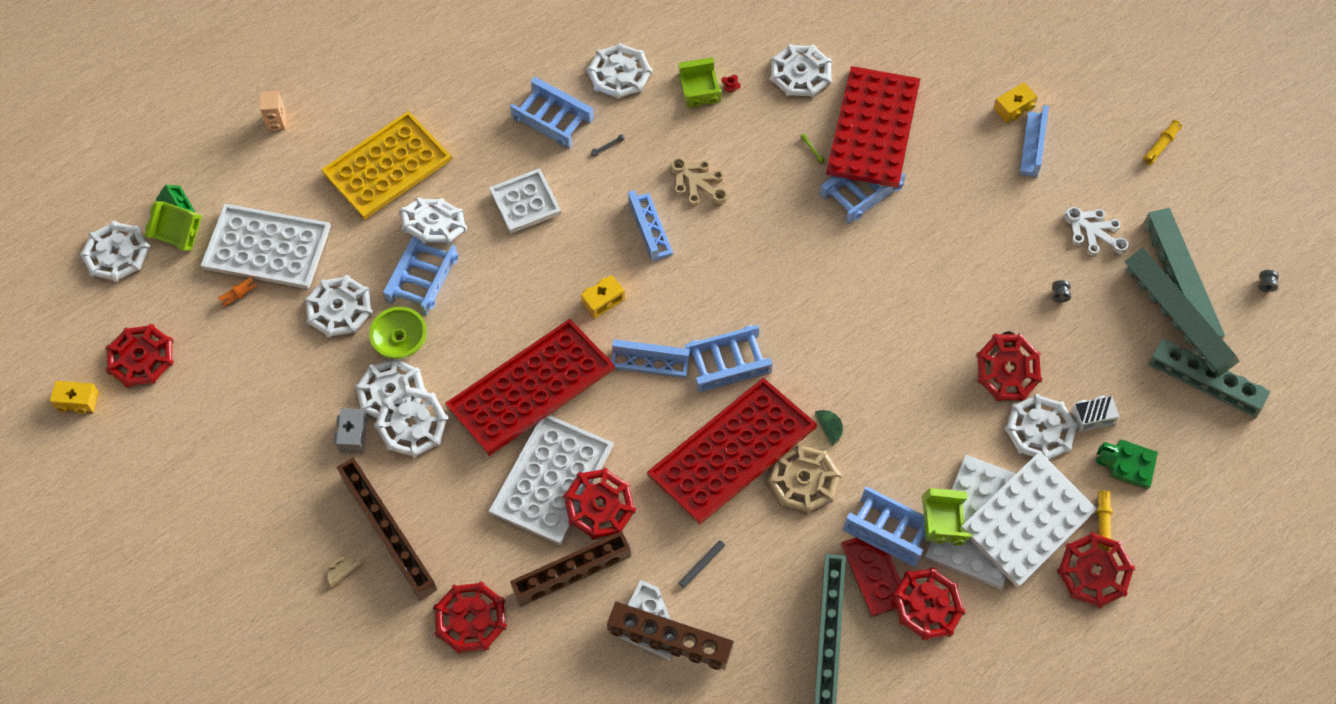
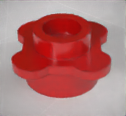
(731, 87)

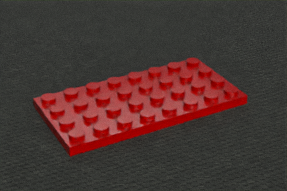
(873, 127)
(529, 386)
(731, 450)

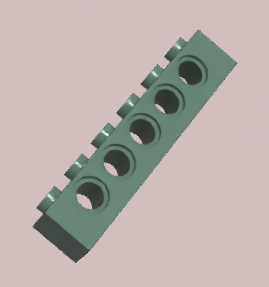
(1212, 386)

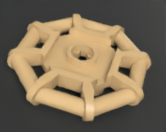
(808, 488)

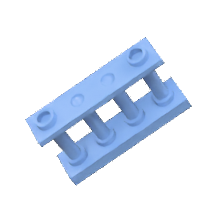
(554, 97)
(831, 188)
(408, 261)
(732, 375)
(882, 539)

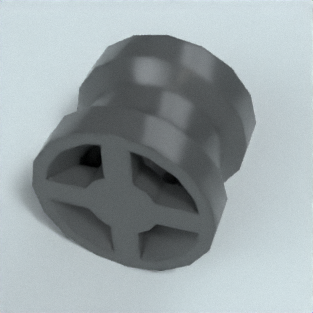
(1268, 280)
(1061, 291)

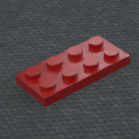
(873, 574)

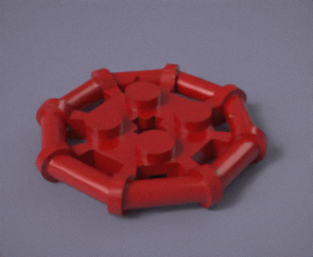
(143, 364)
(1000, 373)
(600, 514)
(1092, 580)
(938, 599)
(461, 609)

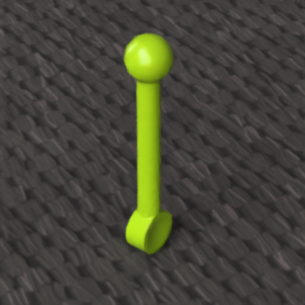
(820, 158)

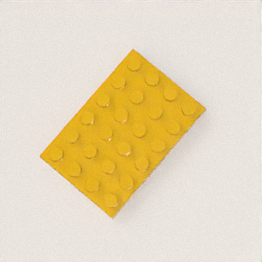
(386, 164)

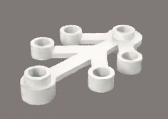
(1094, 229)

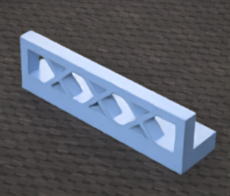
(1034, 142)
(646, 228)
(651, 354)

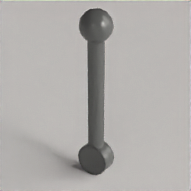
(595, 152)

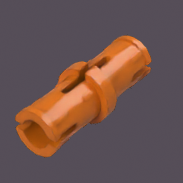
(237, 292)

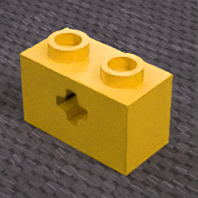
(1015, 102)
(602, 296)
(74, 396)

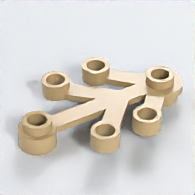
(696, 179)

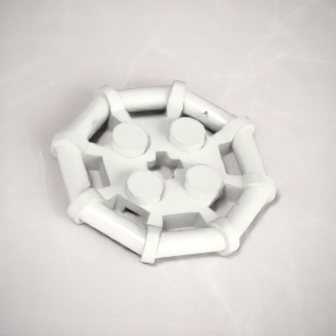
(615, 63)
(801, 79)
(424, 220)
(107, 245)
(341, 315)
(385, 380)
(420, 415)
(1041, 417)

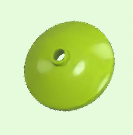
(398, 323)

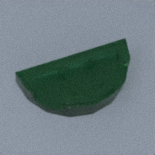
(831, 425)

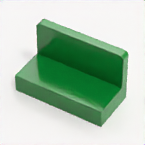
(175, 196)

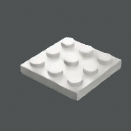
(525, 201)

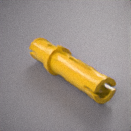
(1165, 138)
(1104, 517)

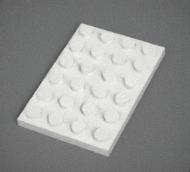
(266, 246)
(543, 473)
(980, 482)
(1028, 519)

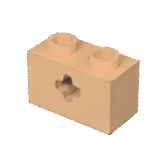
(272, 110)

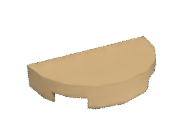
(342, 568)

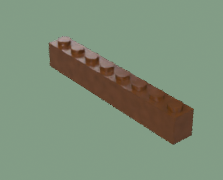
(387, 529)

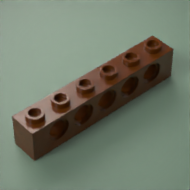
(570, 568)
(623, 613)

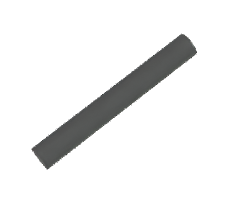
(701, 564)

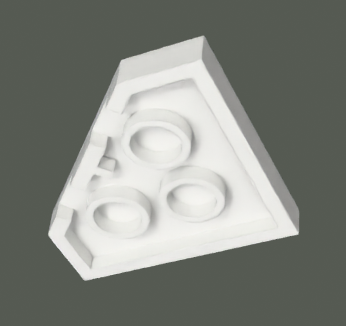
(649, 599)

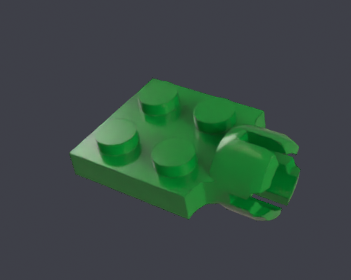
(1128, 462)

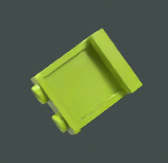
(699, 82)
(173, 225)
(944, 516)

